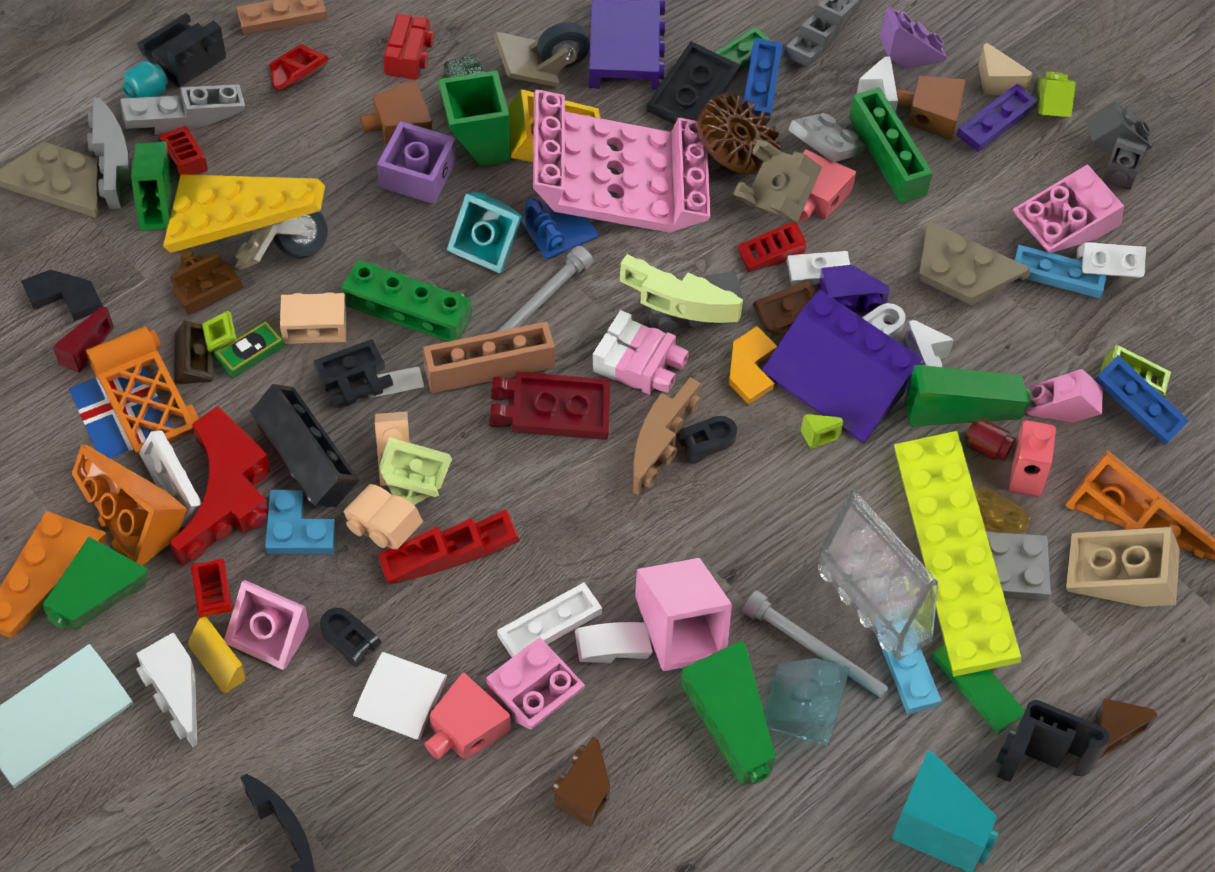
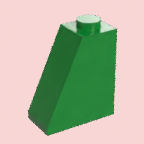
(152, 185)
(92, 585)

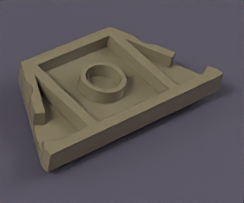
(55, 177)
(965, 267)

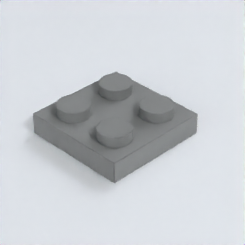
(827, 137)
(1021, 564)

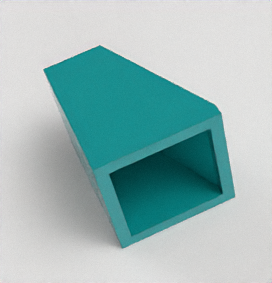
(946, 818)

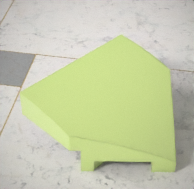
(413, 470)

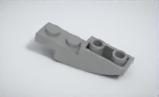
(193, 108)
(110, 150)

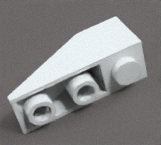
(173, 677)

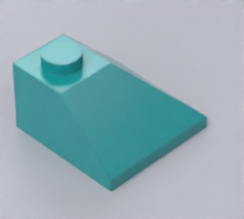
(484, 231)

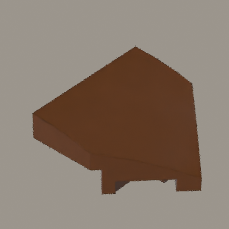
(203, 281)
(782, 308)

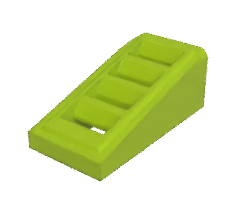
(1141, 365)

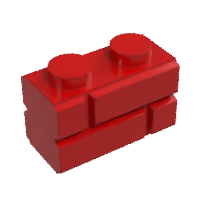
(408, 46)

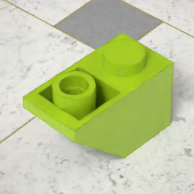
(1055, 94)

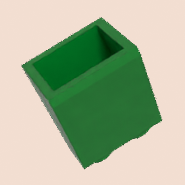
(478, 115)

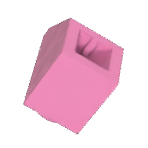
(1066, 398)

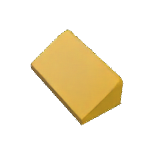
(216, 656)

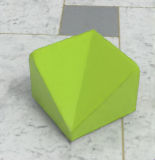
(820, 429)

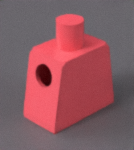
(830, 188)
(1032, 447)
(466, 720)

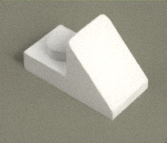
(880, 76)
(927, 343)

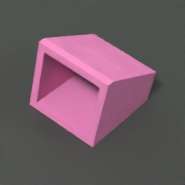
(683, 612)

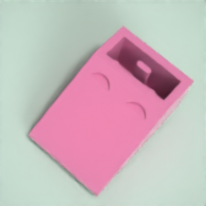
(1071, 211)

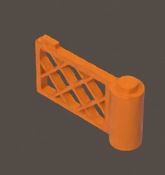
(129, 354)

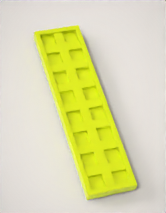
(957, 554)

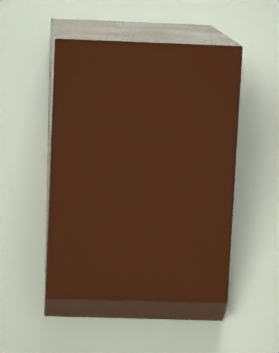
(1122, 722)

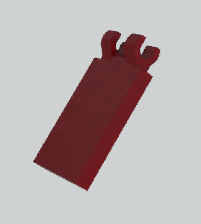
(552, 405)

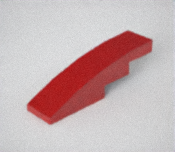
(449, 548)

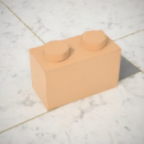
(313, 318)

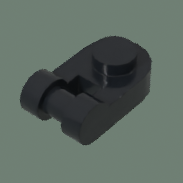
(718, 434)
(340, 626)

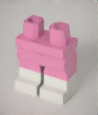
(638, 355)

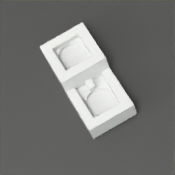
(610, 640)

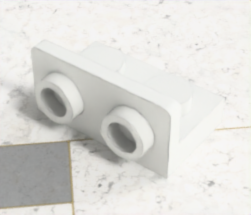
(1112, 259)

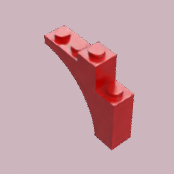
(230, 494)

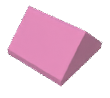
(266, 625)

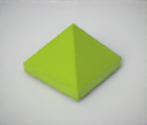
(219, 331)

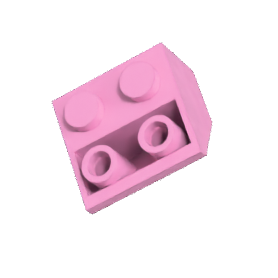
(533, 684)

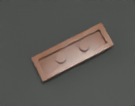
(279, 14)

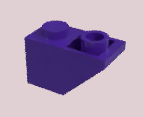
(853, 288)

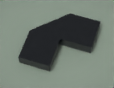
(54, 285)

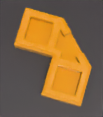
(745, 375)

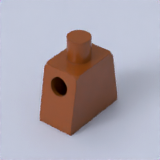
(933, 104)
(397, 105)

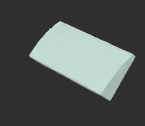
(57, 713)

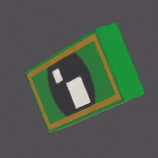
(249, 349)

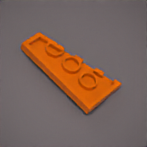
(40, 568)

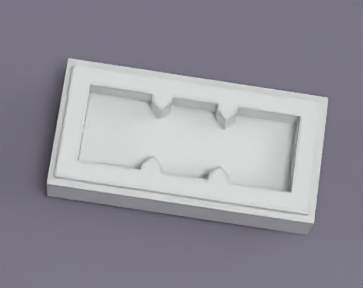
(808, 266)

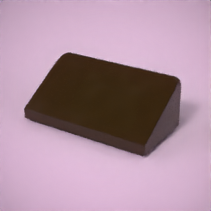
(192, 359)

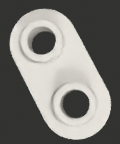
(889, 313)

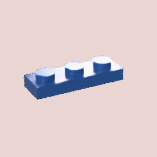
(763, 75)
(1141, 400)

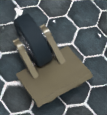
(543, 58)
(294, 237)

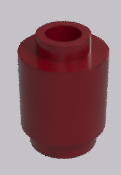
(989, 439)

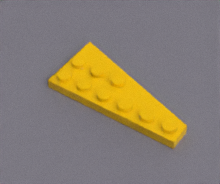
(225, 206)

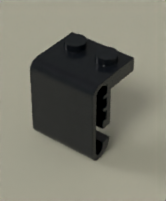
(183, 49)
(1047, 736)

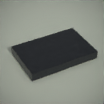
(692, 83)

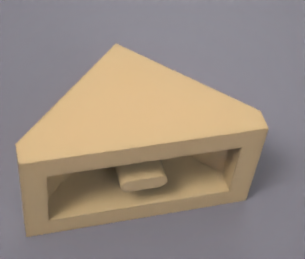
(1000, 72)

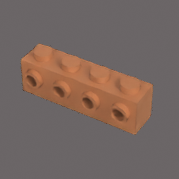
(488, 356)

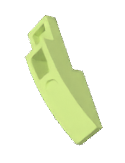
(689, 299)

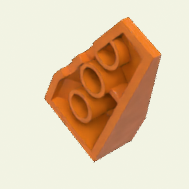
(131, 507)

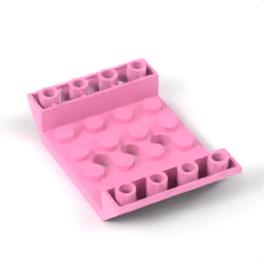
(660, 177)

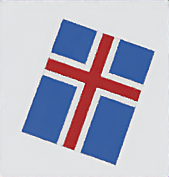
(102, 420)

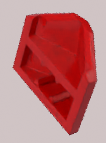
(296, 66)

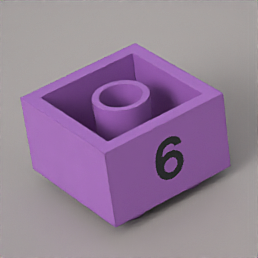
(417, 162)

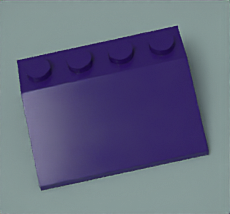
(842, 366)

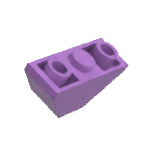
(908, 41)

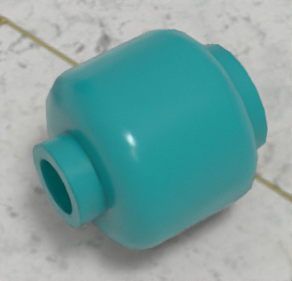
(144, 81)

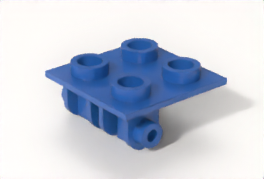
(553, 230)

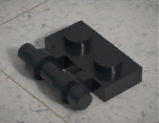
(351, 365)

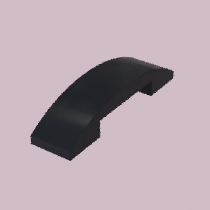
(266, 802)

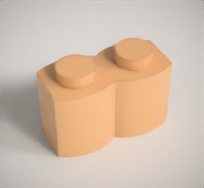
(382, 517)

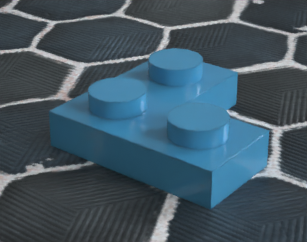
(290, 532)

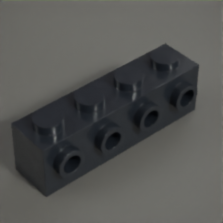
(304, 446)

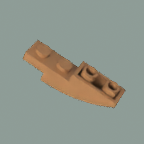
(659, 431)

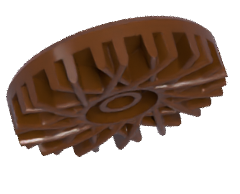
(732, 131)

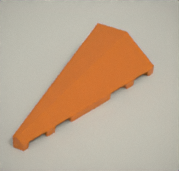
(1124, 498)

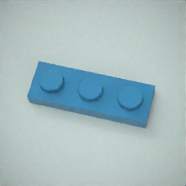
(1059, 271)

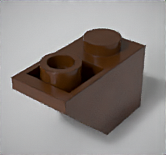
(585, 787)

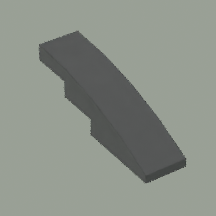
(820, 30)

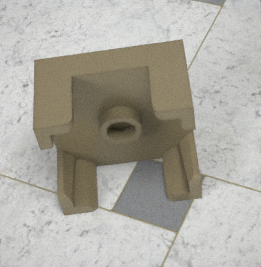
(781, 183)

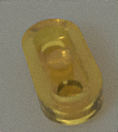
(996, 512)

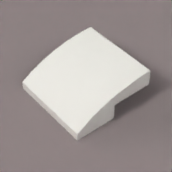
(400, 695)

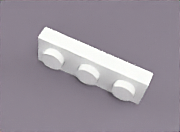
(169, 474)
(551, 619)

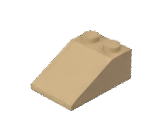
(1125, 566)

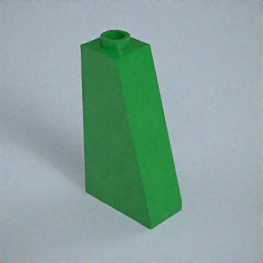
(963, 396)
(731, 709)

